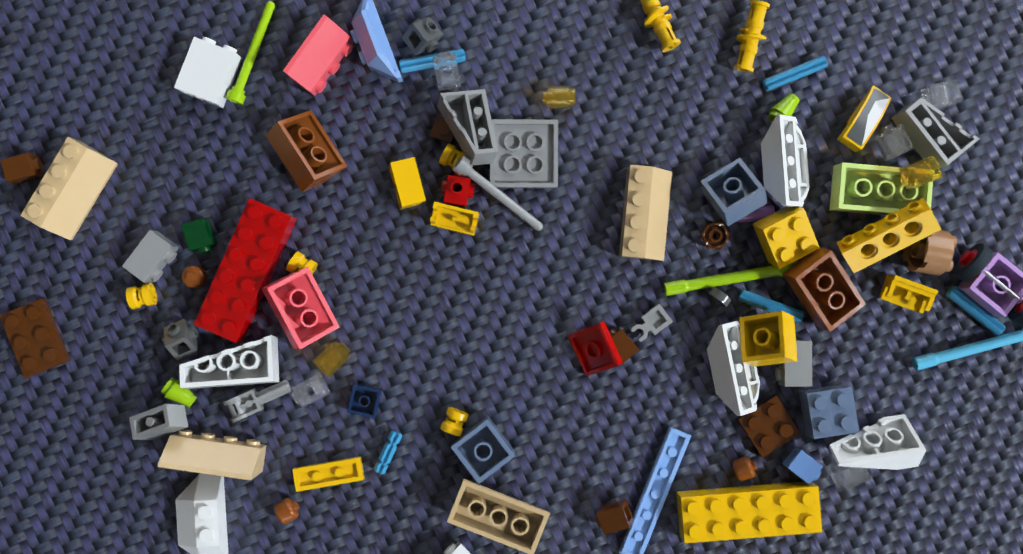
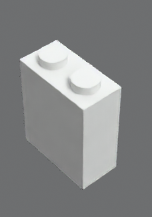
(208, 71)

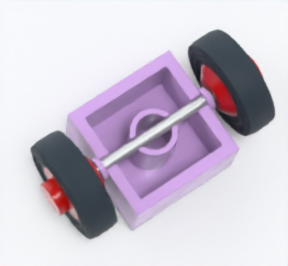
(991, 282)

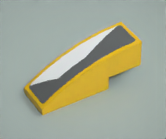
(864, 119)

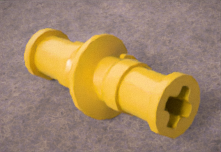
(660, 23)
(751, 36)

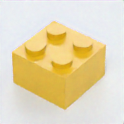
(786, 236)
(768, 339)

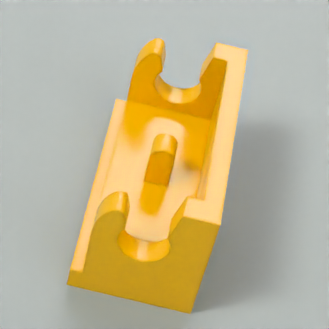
(407, 183)
(454, 218)
(907, 294)

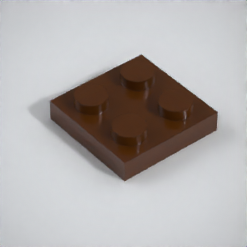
(768, 426)

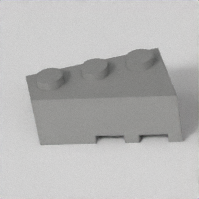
(470, 123)
(933, 132)

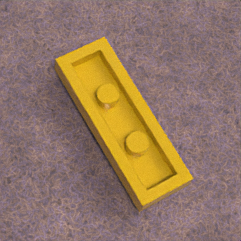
(328, 474)

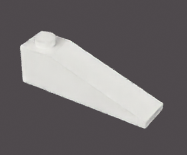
(884, 445)

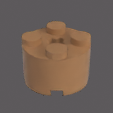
(932, 254)

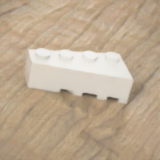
(242, 365)

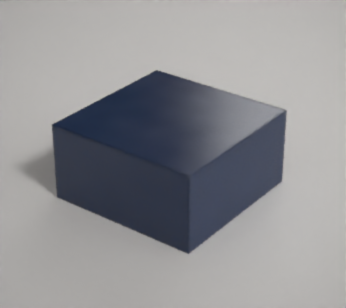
(365, 400)

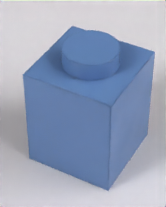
(802, 465)

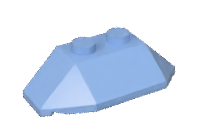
(374, 42)

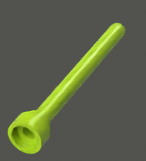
(237, 92)

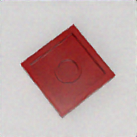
(595, 348)

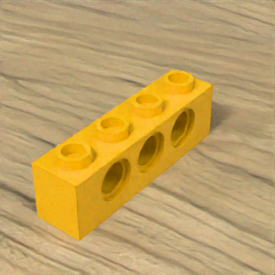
(900, 235)

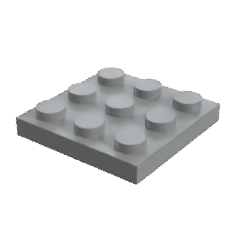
(525, 153)

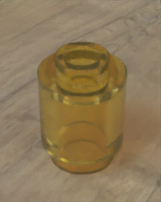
(559, 97)

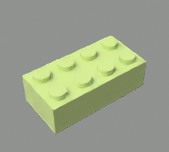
(872, 189)

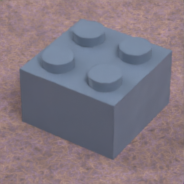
(734, 191)
(829, 411)
(483, 449)

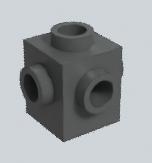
(422, 36)
(180, 339)

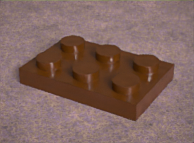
(34, 338)

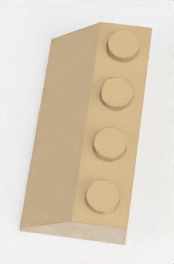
(69, 188)
(645, 213)
(213, 455)
(498, 517)

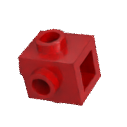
(457, 198)

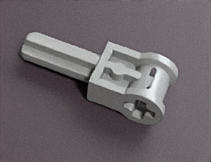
(253, 401)

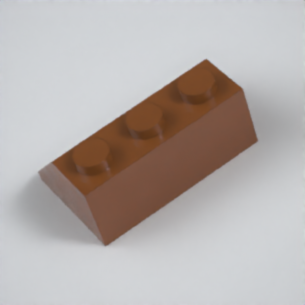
(305, 150)

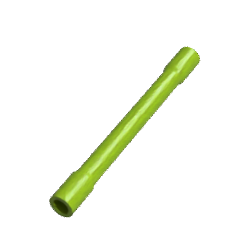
(684, 286)

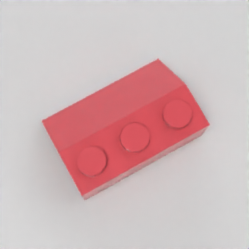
(319, 56)
(300, 308)

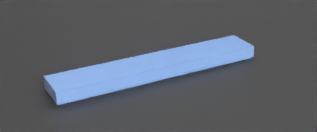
(655, 491)

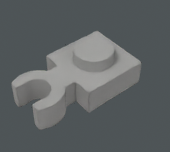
(654, 321)

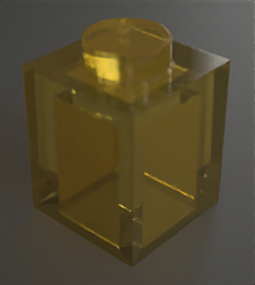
(920, 172)
(333, 358)

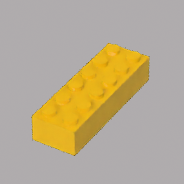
(749, 512)

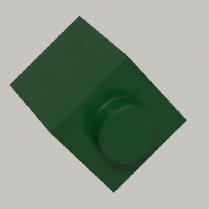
(199, 236)

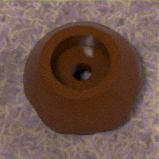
(721, 232)

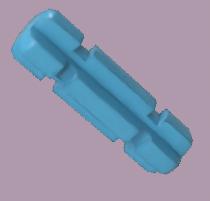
(387, 452)

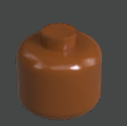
(194, 276)
(744, 468)
(286, 511)

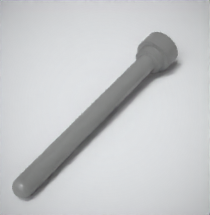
(464, 167)

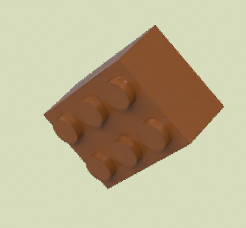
(824, 289)

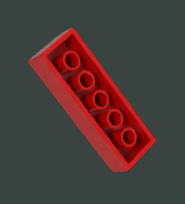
(245, 270)

